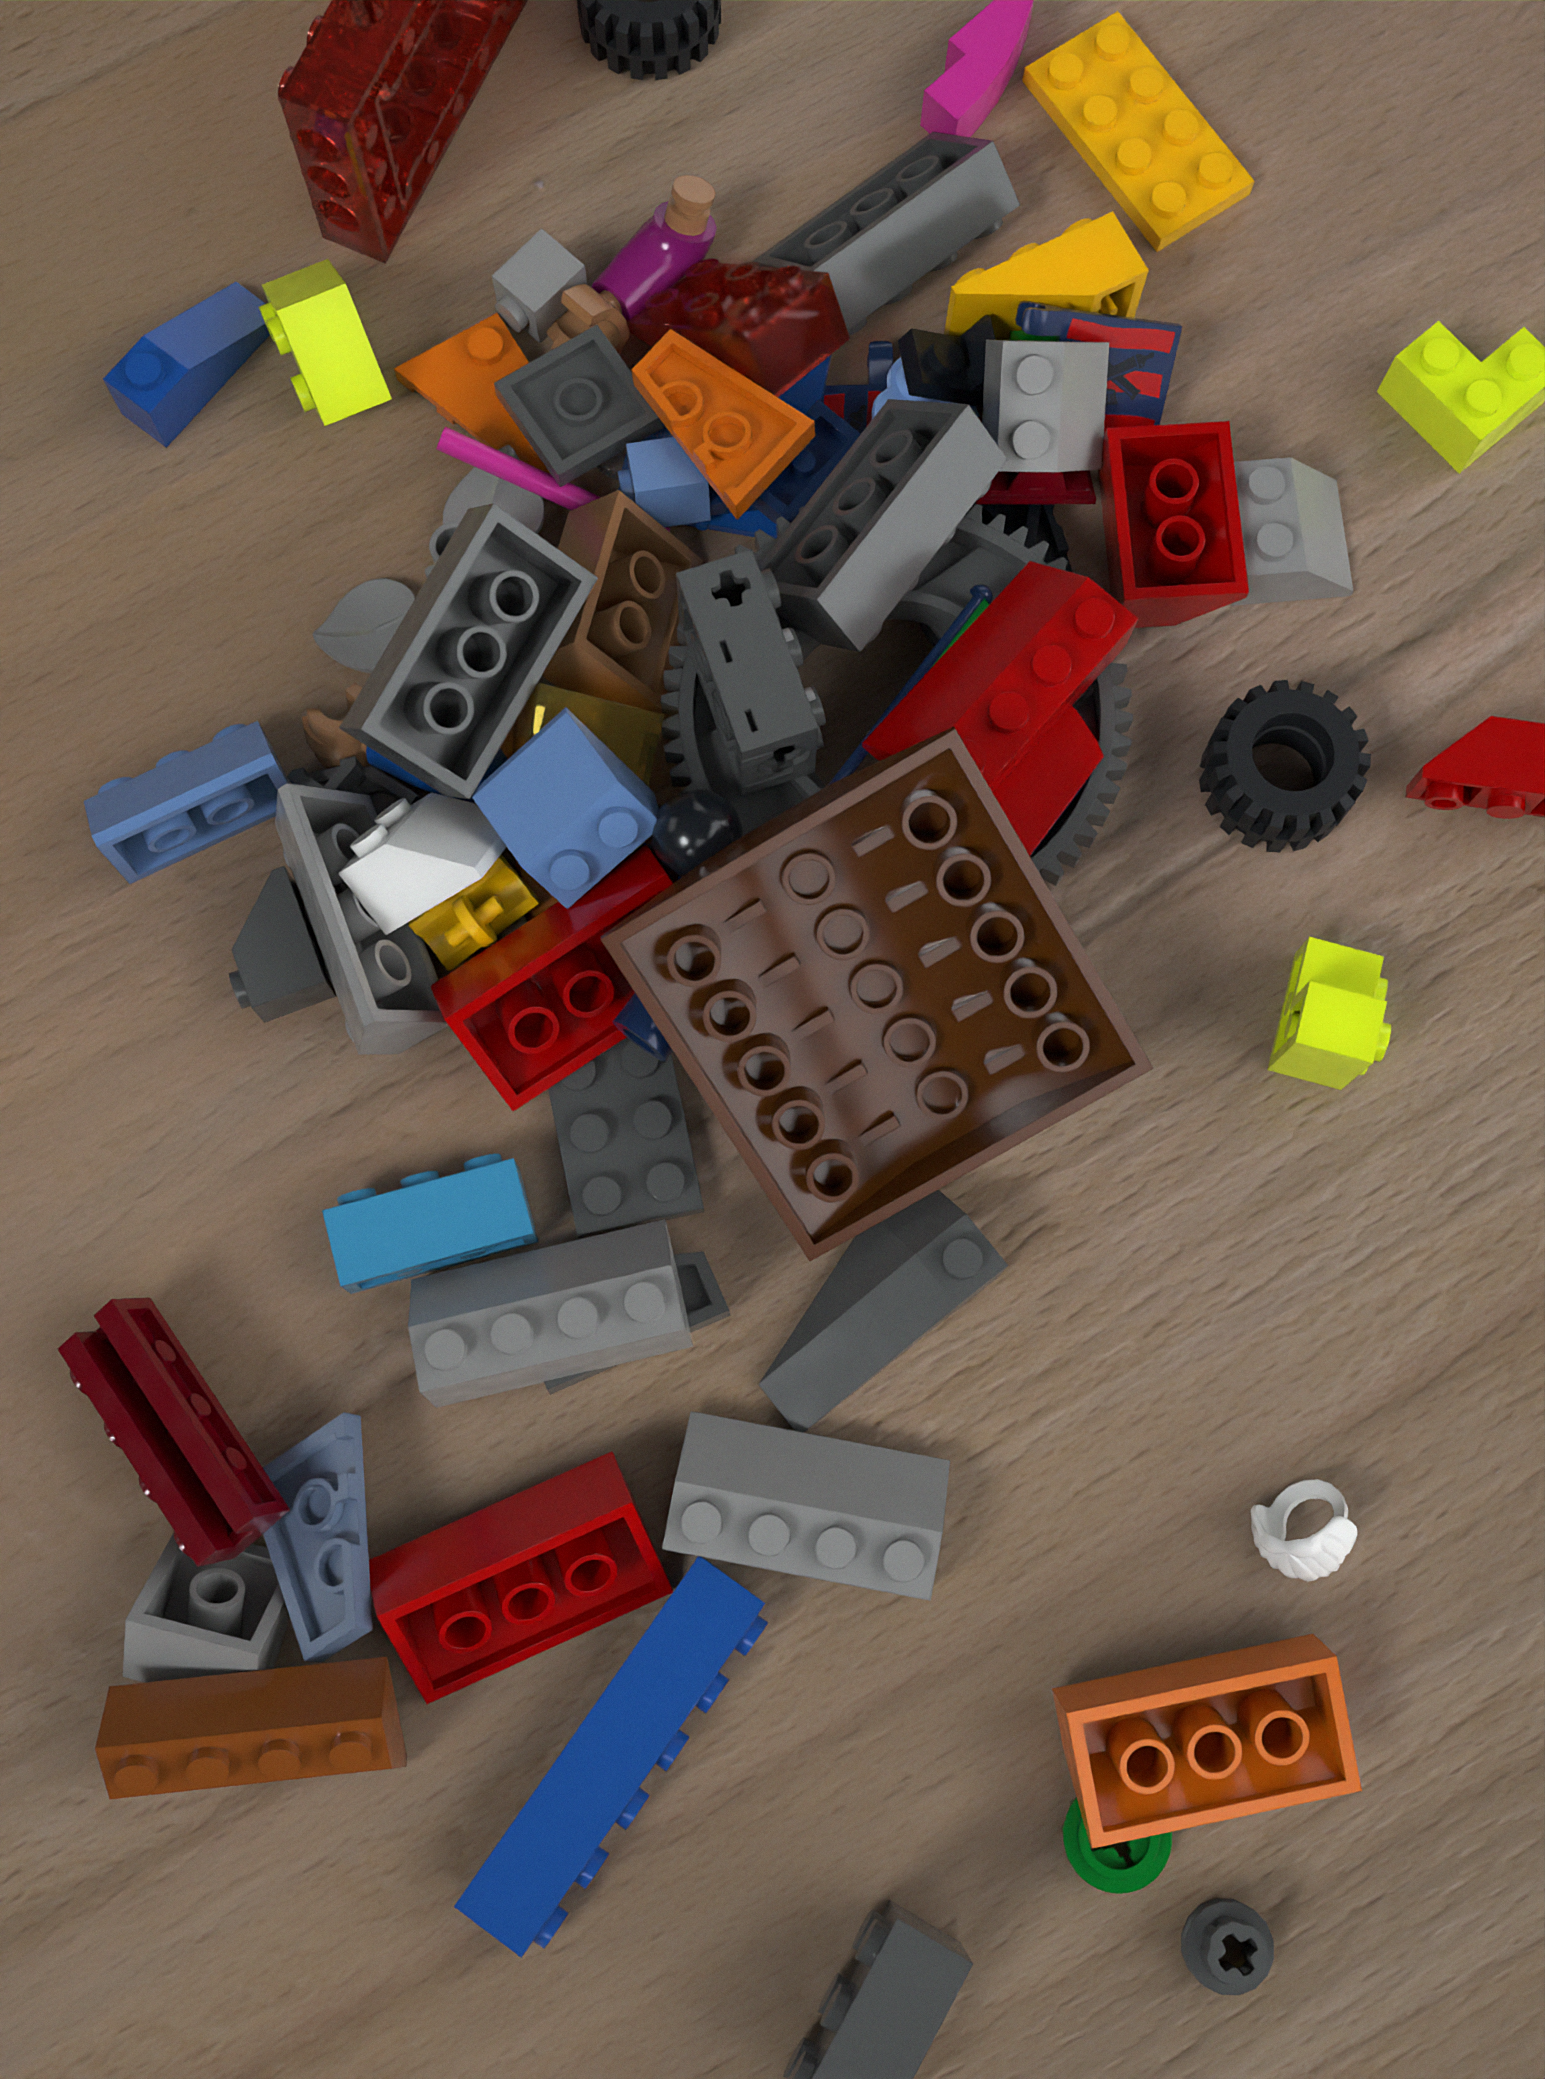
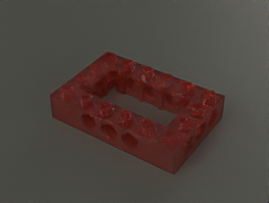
(362, 88)

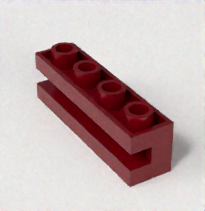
(173, 1431)

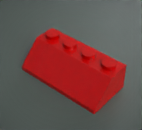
(1012, 670)
(550, 988)
(517, 1578)

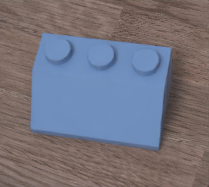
(187, 802)

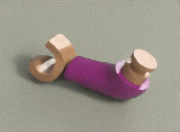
(647, 264)

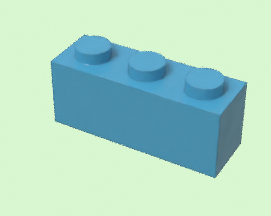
(429, 1223)

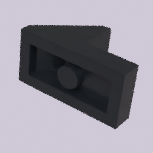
(947, 365)

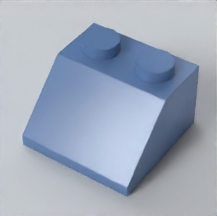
(567, 808)

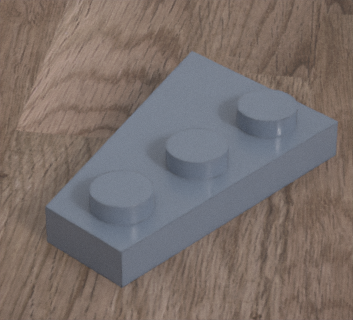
(323, 1538)

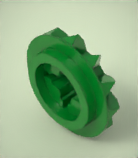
(1104, 1866)

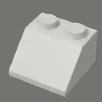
(419, 857)

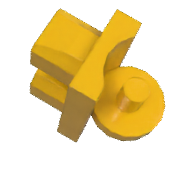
(475, 914)

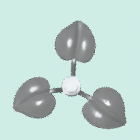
(373, 610)

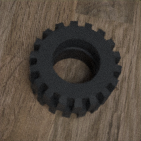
(649, 34)
(1311, 728)

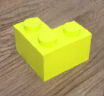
(321, 328)
(1465, 402)
(1331, 1015)

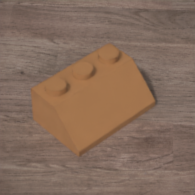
(631, 614)

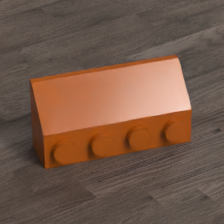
(1207, 1739)

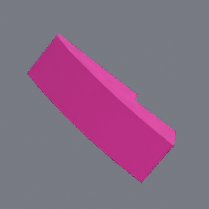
(977, 68)

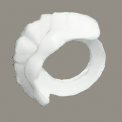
(1309, 1556)

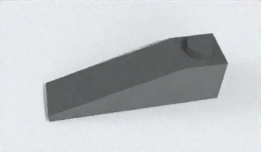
(878, 1304)

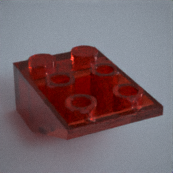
(750, 317)

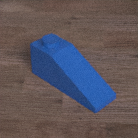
(187, 362)

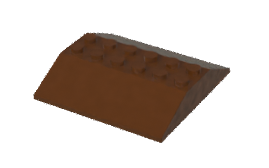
(876, 992)

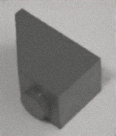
(278, 954)

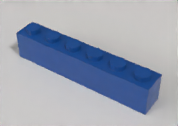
(609, 1758)

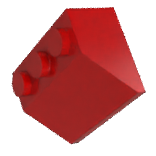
(1172, 521)

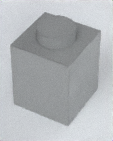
(533, 283)

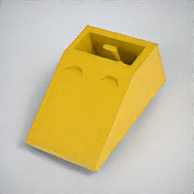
(1082, 270)

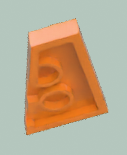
(461, 379)
(721, 419)

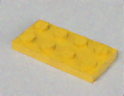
(1137, 131)

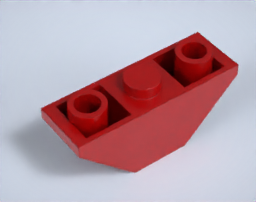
(1488, 768)

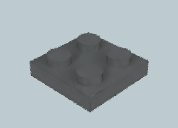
(577, 405)

